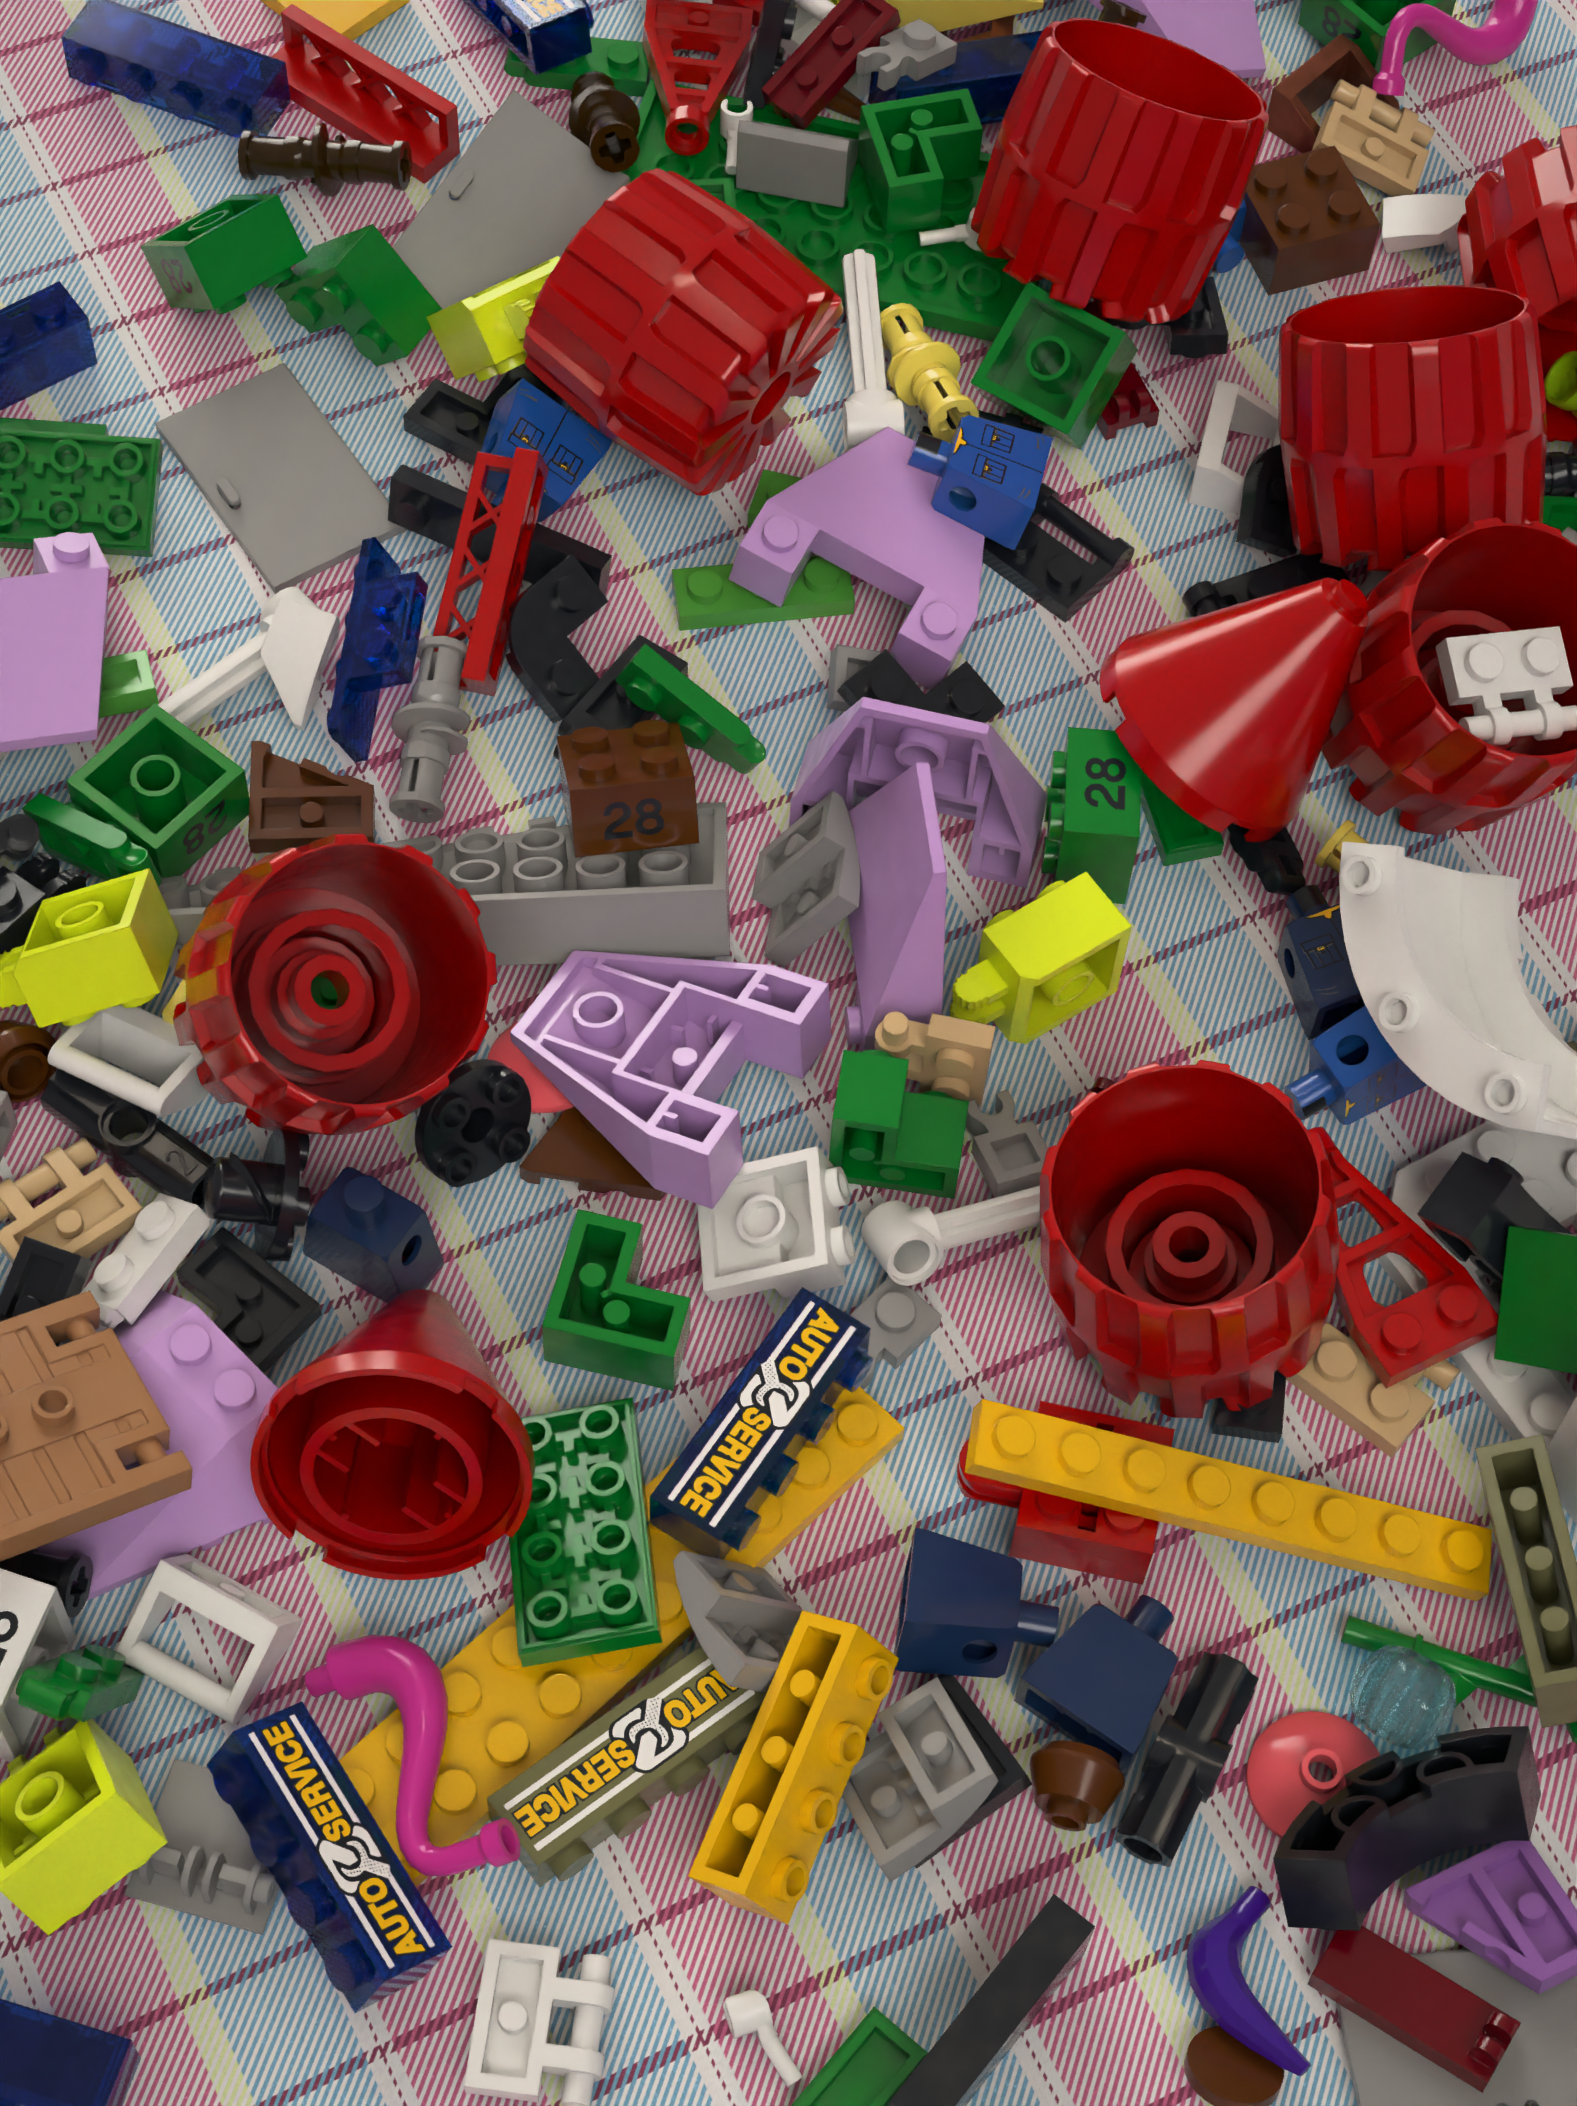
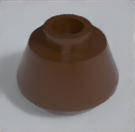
(24, 1060)
(1074, 1783)

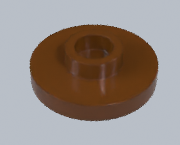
(1229, 2072)

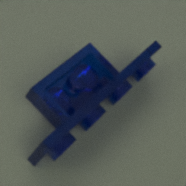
(377, 645)

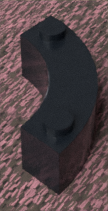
(1477, 1206)
(1400, 1815)

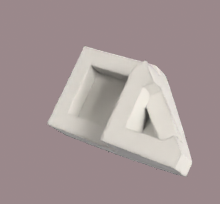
(1421, 221)
(296, 654)

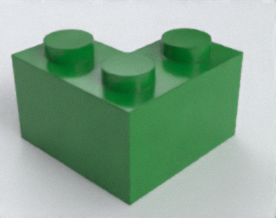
(912, 150)
(364, 289)
(892, 1134)
(603, 1318)

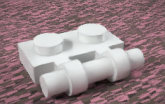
(1508, 667)
(515, 2017)

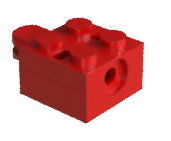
(1071, 1531)

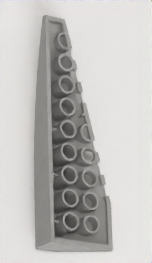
(547, 903)

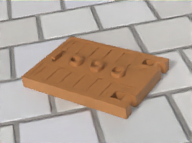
(72, 1427)

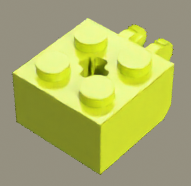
(489, 327)
(91, 952)
(1045, 961)
(72, 1824)

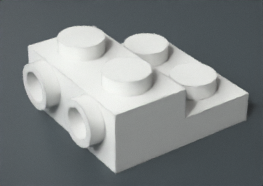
(777, 1228)

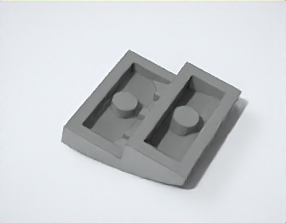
(808, 879)
(737, 1617)
(917, 1780)

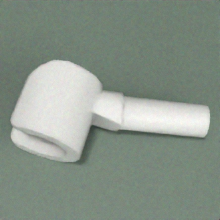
(728, 129)
(957, 233)
(751, 2013)

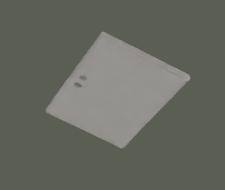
(518, 204)
(286, 469)
(1534, 2070)

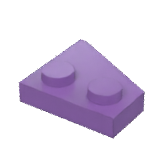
(1504, 1911)

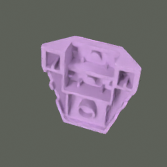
(213, 1410)

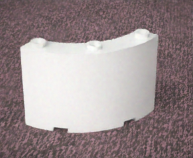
(1447, 988)

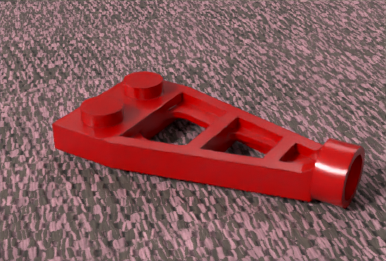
(697, 27)
(1422, 1327)

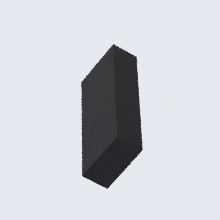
(999, 2010)

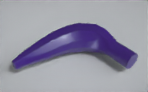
(1221, 1987)

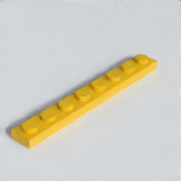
(1228, 1500)

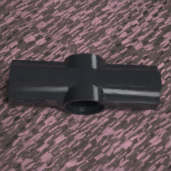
(157, 1157)
(1186, 1759)

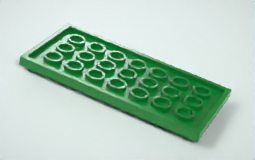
(945, 281)

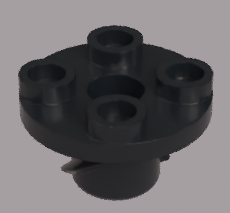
(474, 1123)
(262, 1193)

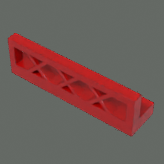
(360, 101)
(502, 572)

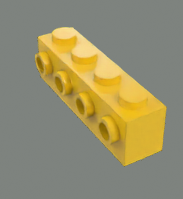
(794, 1767)

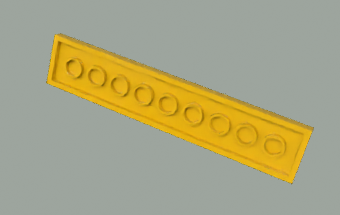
(516, 1715)

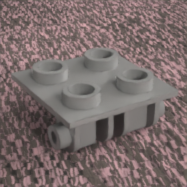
(207, 1859)

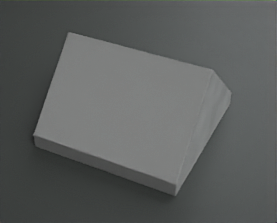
(794, 162)

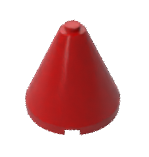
(1238, 701)
(396, 1448)

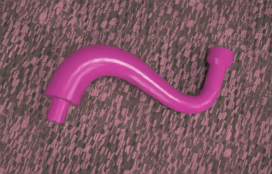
(1485, 45)
(417, 1685)

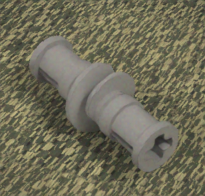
(430, 730)

